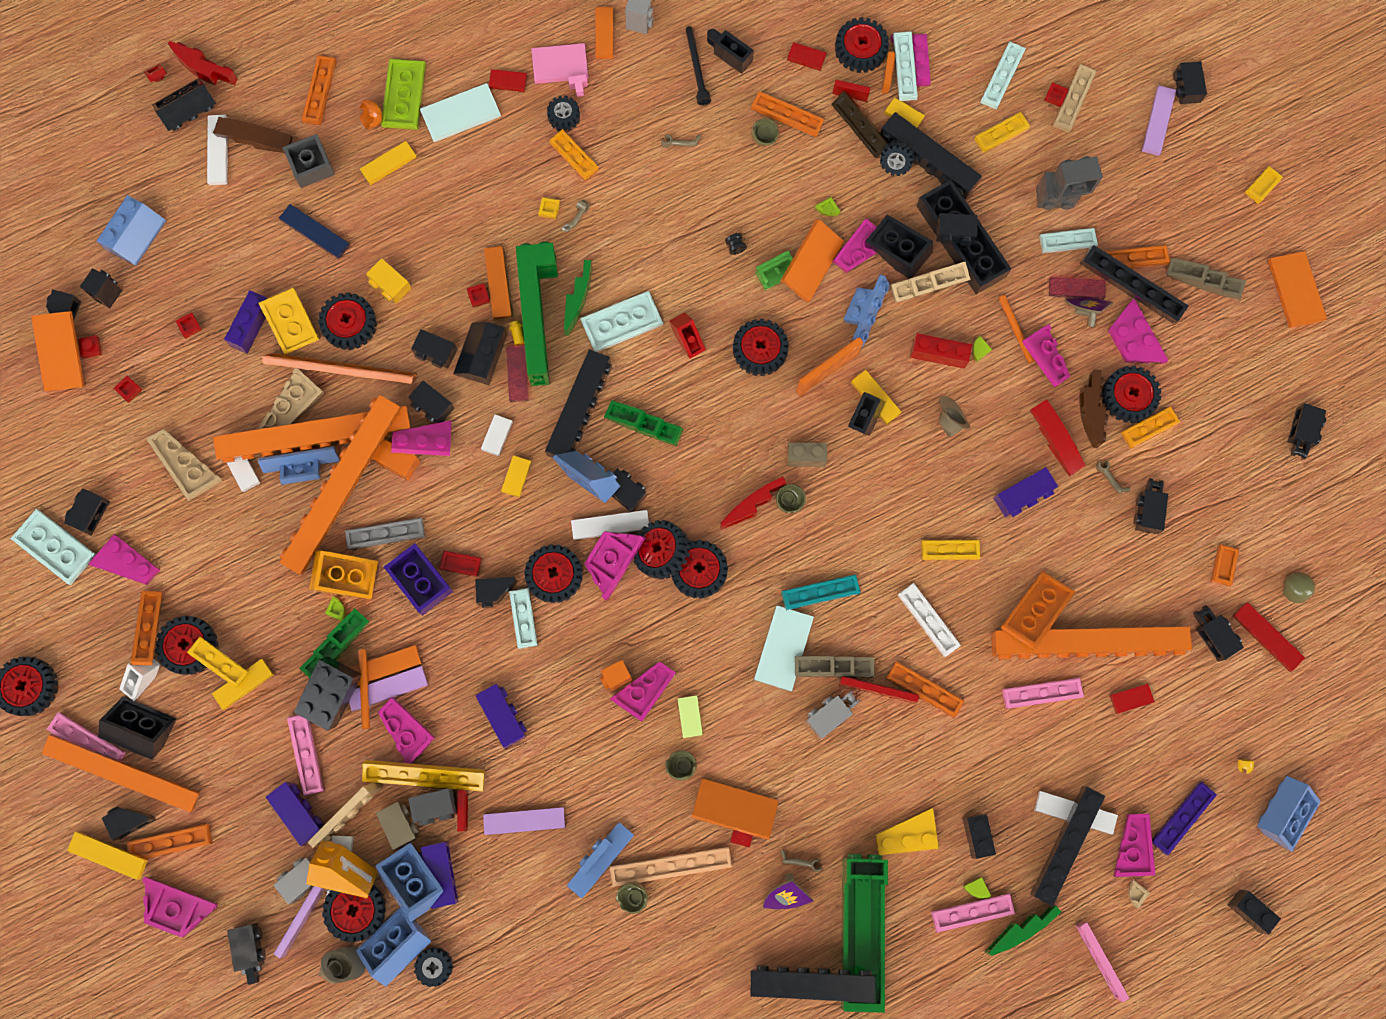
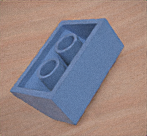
(131, 230)
(587, 474)
(1289, 813)
(409, 881)
(392, 947)

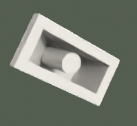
(138, 679)

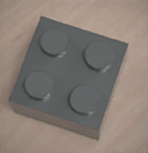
(308, 161)
(1076, 177)
(1046, 197)
(433, 805)

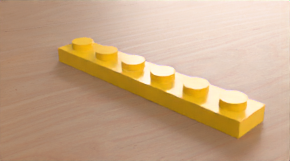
(423, 775)

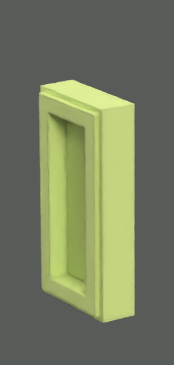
(690, 716)

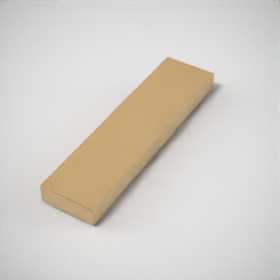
(1074, 98)

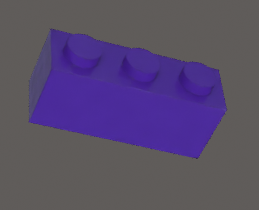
(246, 323)
(1026, 493)
(501, 715)
(295, 812)
(439, 862)

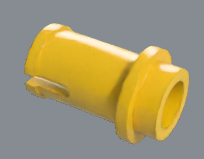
(517, 333)

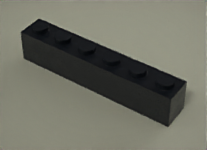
(931, 155)
(1133, 284)
(579, 403)
(1067, 845)
(813, 984)

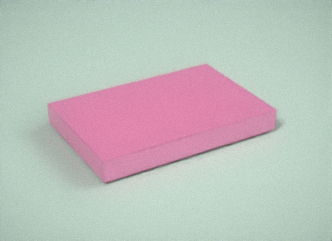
(559, 62)

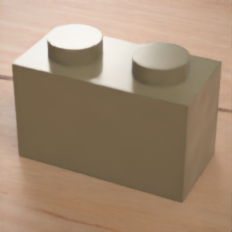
(806, 454)
(397, 825)

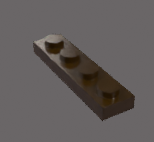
(860, 124)

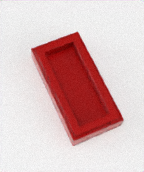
(806, 56)
(507, 80)
(855, 91)
(460, 563)
(1132, 698)
(462, 810)

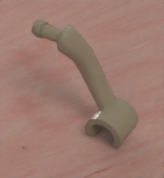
(679, 142)
(583, 207)
(1111, 479)
(795, 861)

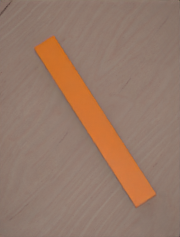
(339, 368)
(120, 773)

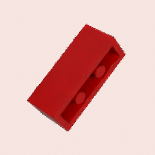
(940, 351)

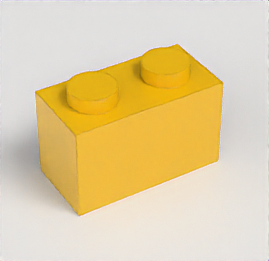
(389, 281)

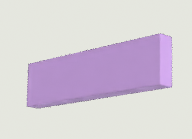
(1158, 120)
(391, 687)
(524, 821)
(299, 922)

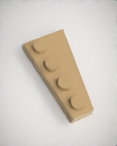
(293, 402)
(186, 470)
(348, 811)

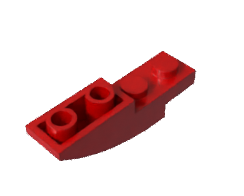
(198, 65)

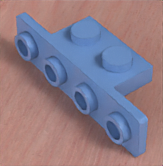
(865, 307)
(299, 465)
(600, 859)

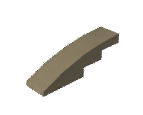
(1205, 278)
(834, 666)

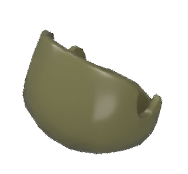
(764, 132)
(790, 498)
(1298, 587)
(681, 765)
(632, 897)

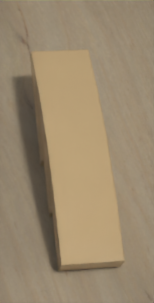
(930, 282)

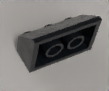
(184, 104)
(481, 352)
(136, 727)

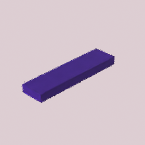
(1183, 818)

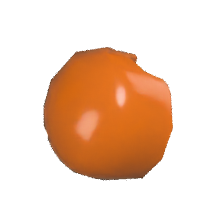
(371, 114)

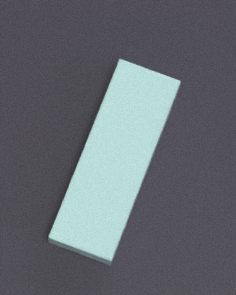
(1068, 240)
(523, 618)

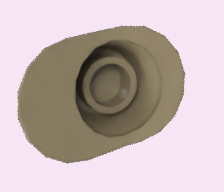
(952, 417)
(341, 965)

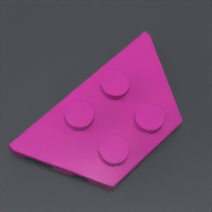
(1135, 338)
(611, 559)
(173, 908)

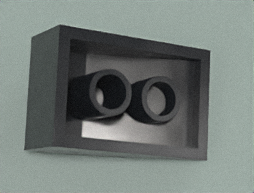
(900, 246)

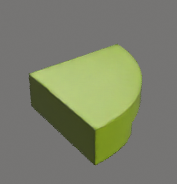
(828, 207)
(980, 349)
(336, 609)
(977, 888)

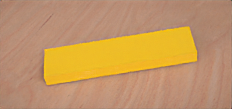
(107, 855)

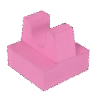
(577, 83)

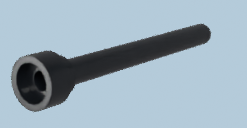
(703, 96)

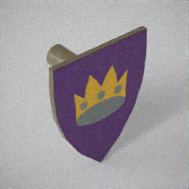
(1089, 307)
(787, 895)

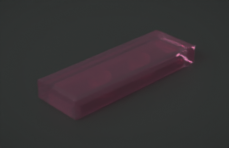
(1077, 288)
(517, 373)

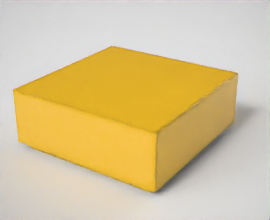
(549, 208)

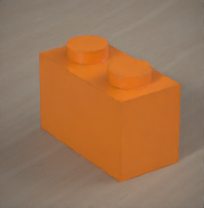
(398, 463)
(615, 676)

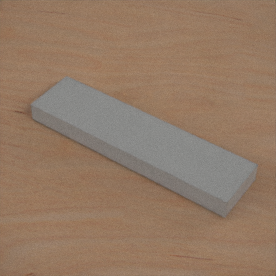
(385, 534)

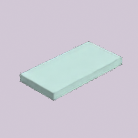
(460, 112)
(621, 321)
(53, 546)
(784, 641)

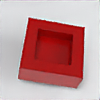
(155, 73)
(1056, 94)
(478, 295)
(188, 325)
(89, 346)
(127, 389)
(741, 838)

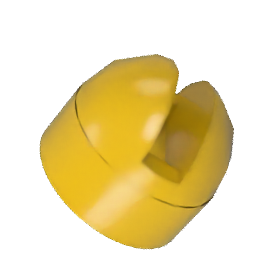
(1245, 764)

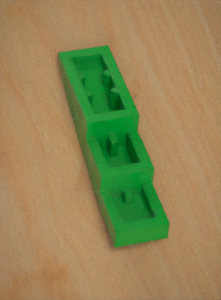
(576, 301)
(643, 423)
(337, 640)
(1016, 934)

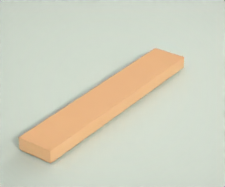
(671, 866)

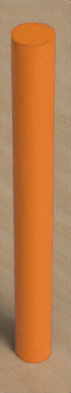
(1015, 326)
(364, 689)

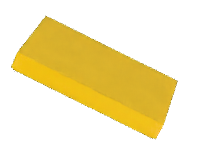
(289, 320)

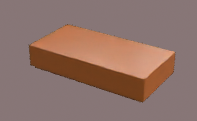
(888, 72)
(1225, 565)

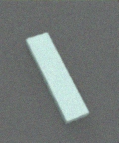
(905, 66)
(1002, 75)

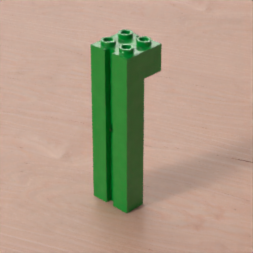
(533, 264)
(864, 923)

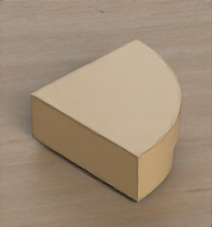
(1137, 894)

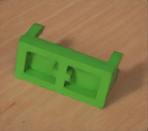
(773, 270)

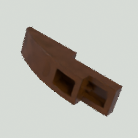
(1092, 415)

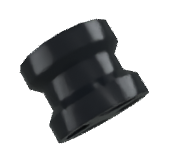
(735, 243)

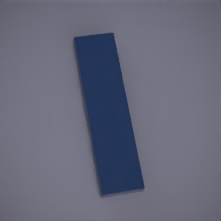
(314, 231)

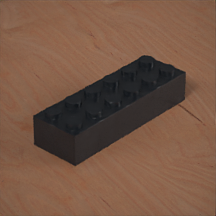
(983, 258)

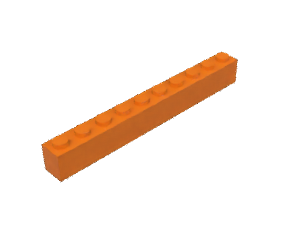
(297, 435)
(340, 484)
(1097, 641)

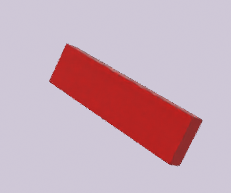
(1268, 637)
(878, 689)

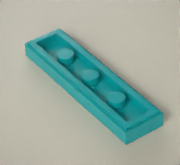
(820, 592)

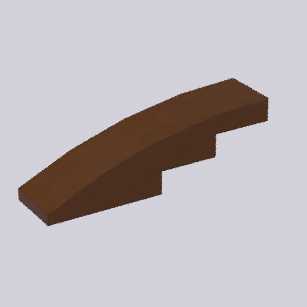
(252, 134)

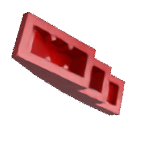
(1058, 438)
(747, 507)

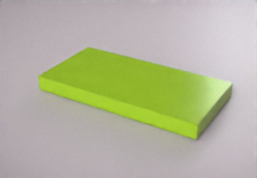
(403, 94)

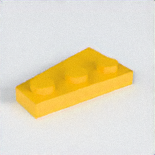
(909, 836)

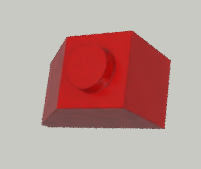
(687, 335)

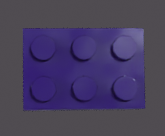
(418, 579)

